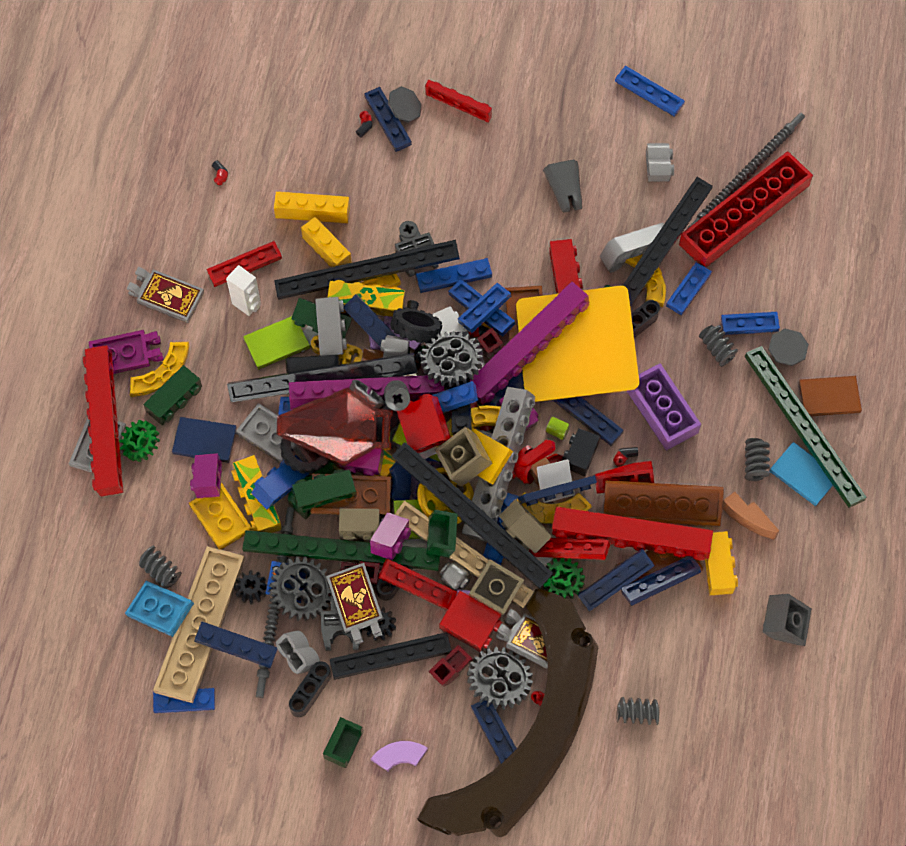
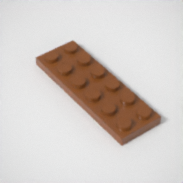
(664, 502)

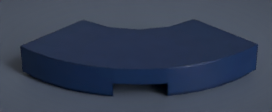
(401, 483)

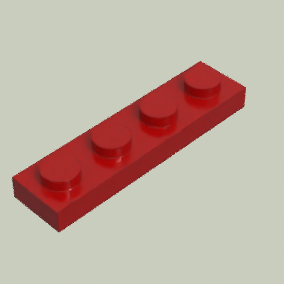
(459, 101)
(249, 261)
(574, 549)
(417, 584)

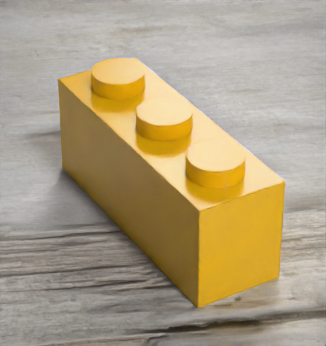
(325, 243)
(720, 566)

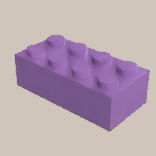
(664, 407)

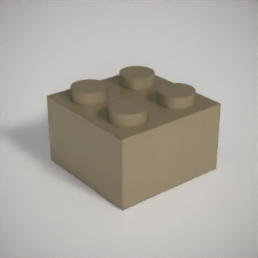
(463, 456)
(358, 524)
(524, 527)
(496, 587)

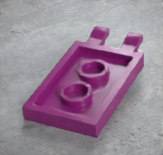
(131, 350)

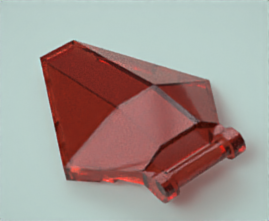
(336, 427)

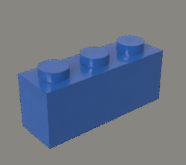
(276, 484)

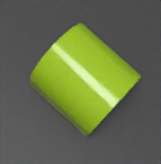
(557, 428)

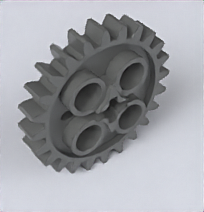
(451, 353)
(287, 599)
(499, 678)

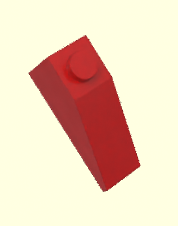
(631, 472)

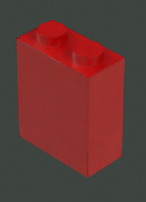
(424, 424)
(471, 621)

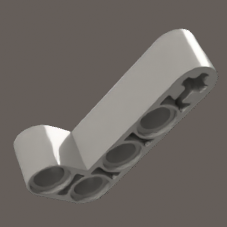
(628, 246)

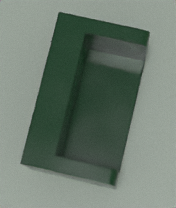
(442, 533)
(343, 742)

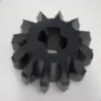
(253, 580)
(386, 627)

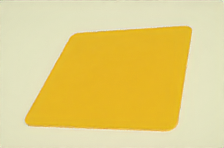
(590, 354)

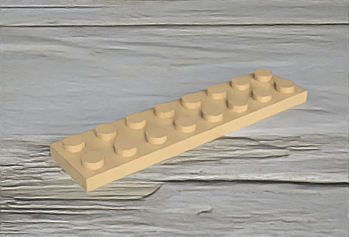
(211, 596)

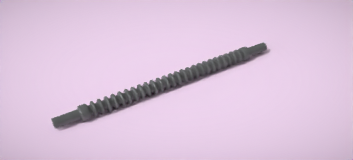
(752, 166)
(263, 673)

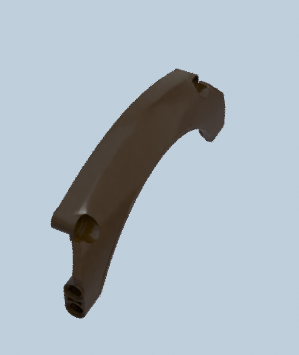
(524, 775)

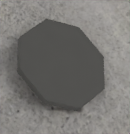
(404, 104)
(788, 347)

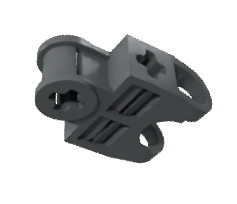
(412, 240)
(332, 627)

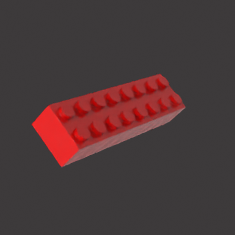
(745, 209)

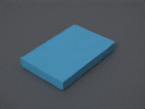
(802, 474)
(159, 608)

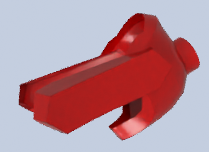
(528, 456)

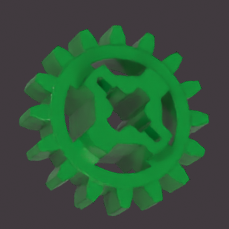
(139, 440)
(570, 573)

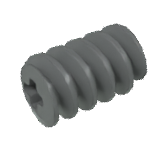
(718, 345)
(394, 388)
(756, 459)
(158, 569)
(638, 710)

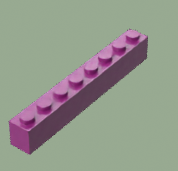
(529, 341)
(308, 391)

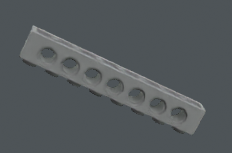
(514, 437)

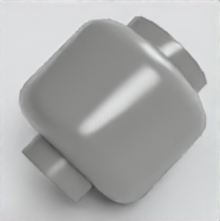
(454, 576)

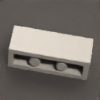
(243, 290)

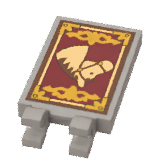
(166, 294)
(356, 601)
(524, 637)

